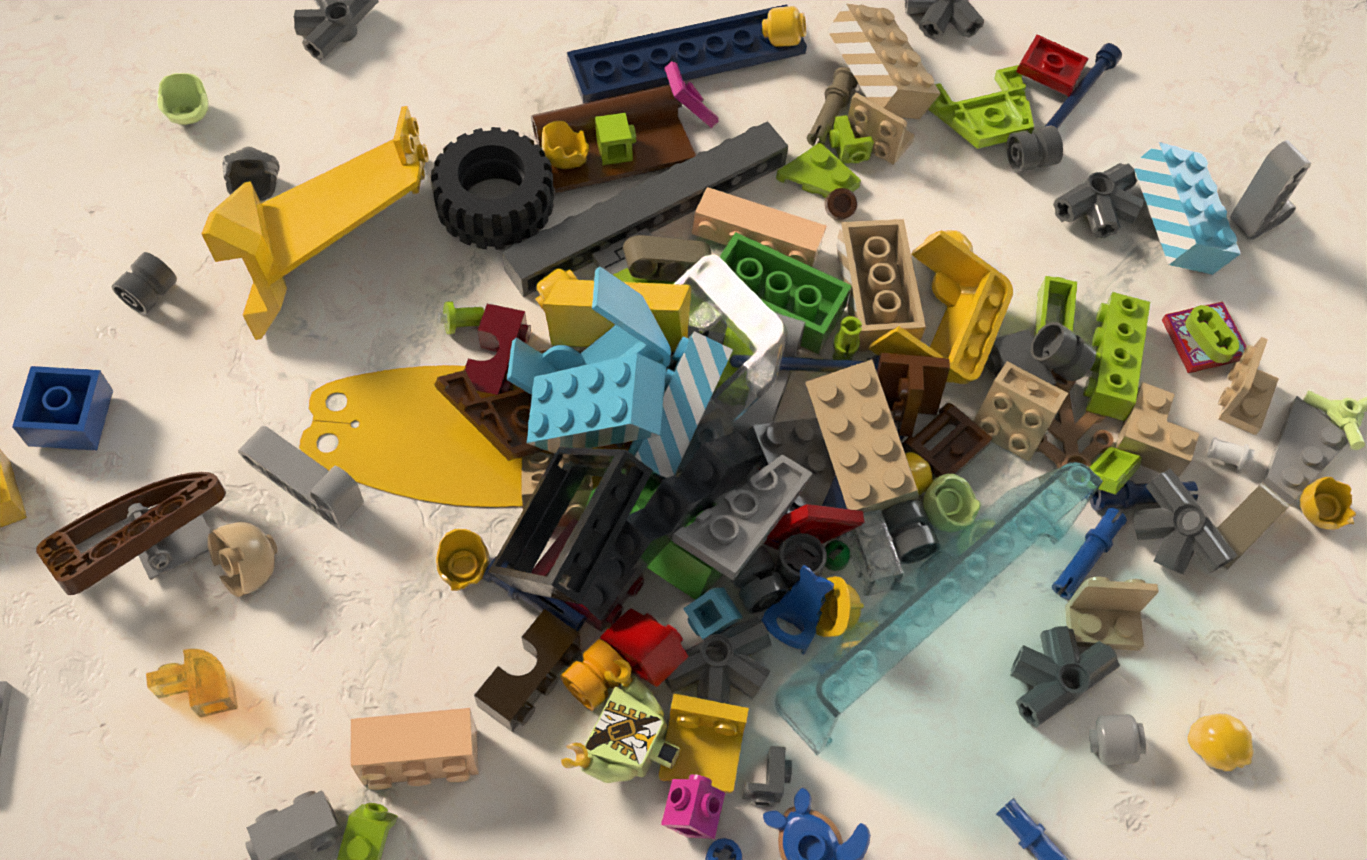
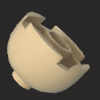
(244, 556)

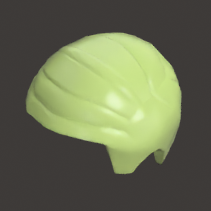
(182, 98)
(950, 503)

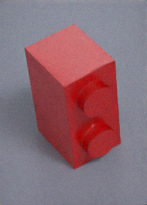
(646, 645)

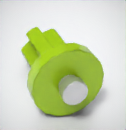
(459, 317)

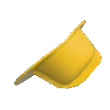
(840, 609)

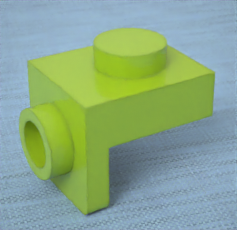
(847, 147)
(366, 832)

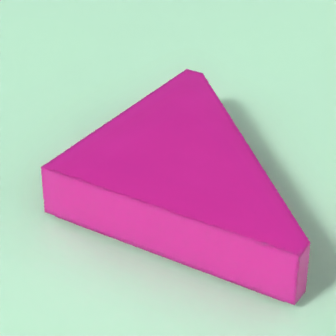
(689, 96)

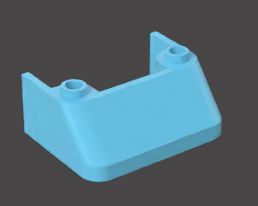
(633, 333)

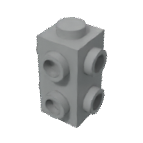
(295, 829)

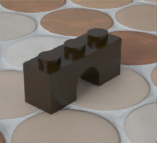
(512, 697)

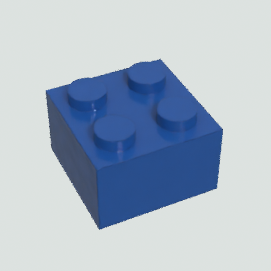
(63, 408)

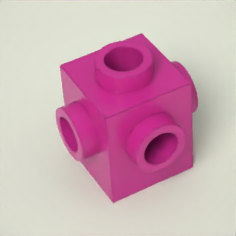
(693, 807)

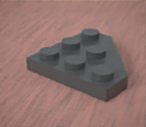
(803, 444)

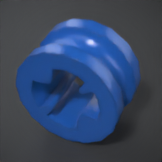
(721, 844)

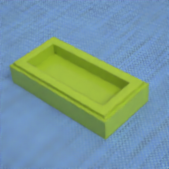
(1115, 468)

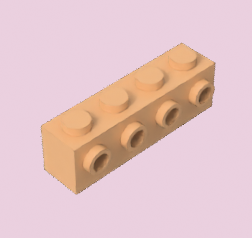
(723, 214)

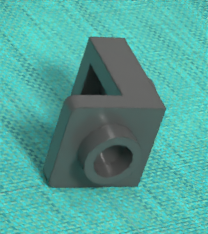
(777, 773)

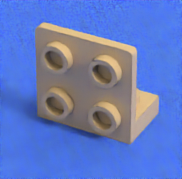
(884, 127)
(1250, 391)
(1019, 410)
(1109, 612)

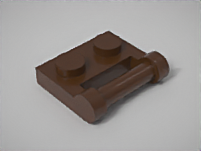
(954, 450)

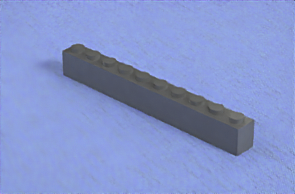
(647, 205)

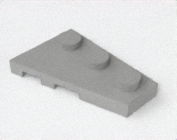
(1303, 450)

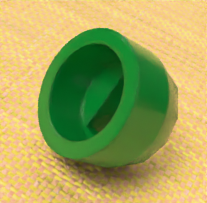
(841, 560)

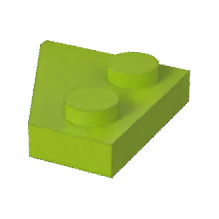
(819, 172)

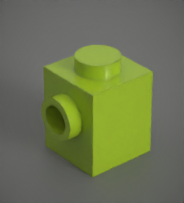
(615, 138)

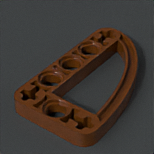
(179, 501)

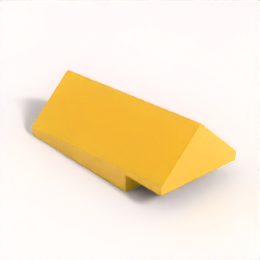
(576, 324)

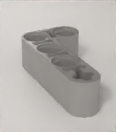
(1268, 194)
(767, 406)
(327, 493)

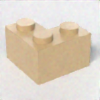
(1152, 436)

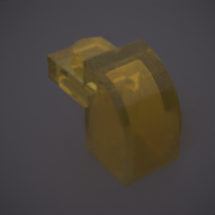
(202, 676)

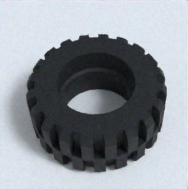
(485, 157)

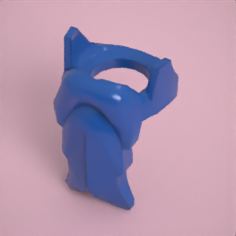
(801, 608)

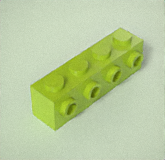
(1118, 357)

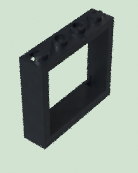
(594, 533)

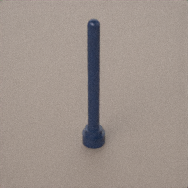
(1106, 59)
(807, 364)

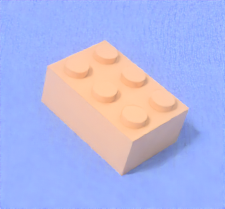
(414, 748)

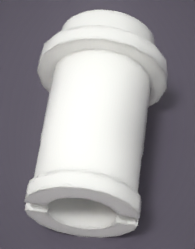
(1231, 453)

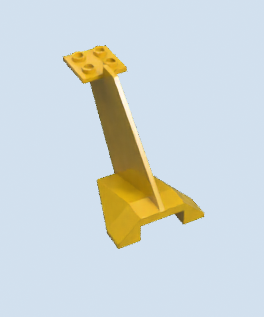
(310, 217)

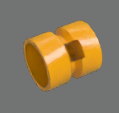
(587, 678)

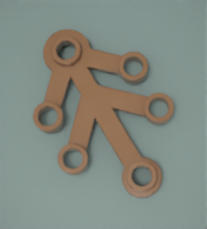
(1071, 432)

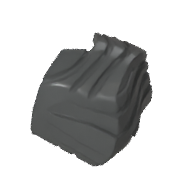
(251, 166)

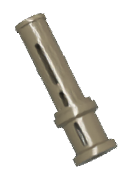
(836, 97)

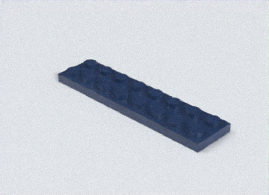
(696, 48)

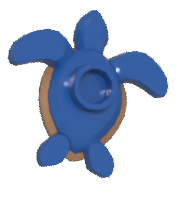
(813, 836)

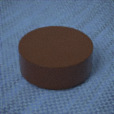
(840, 203)

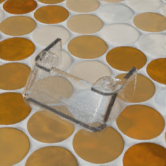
(723, 296)

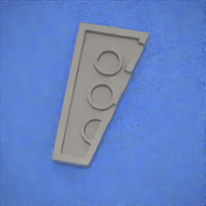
(743, 520)

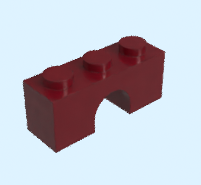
(495, 333)

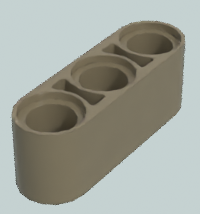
(662, 257)
(1251, 519)

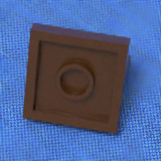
(912, 386)

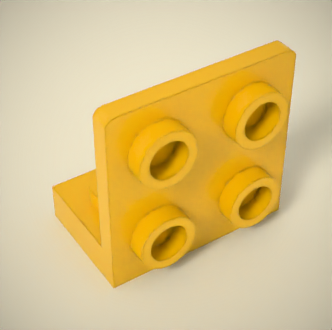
(707, 739)

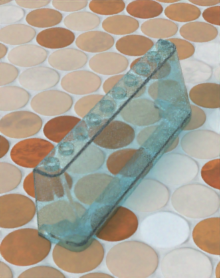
(929, 597)

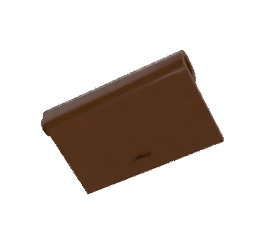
(657, 127)

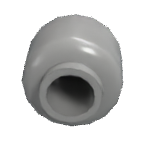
(1118, 739)

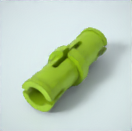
(847, 341)

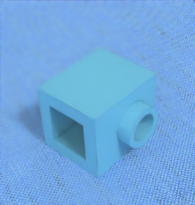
(712, 613)

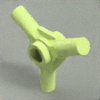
(1344, 413)

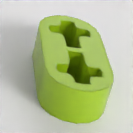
(1212, 334)

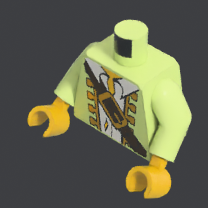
(626, 734)

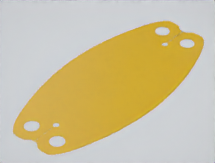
(413, 440)

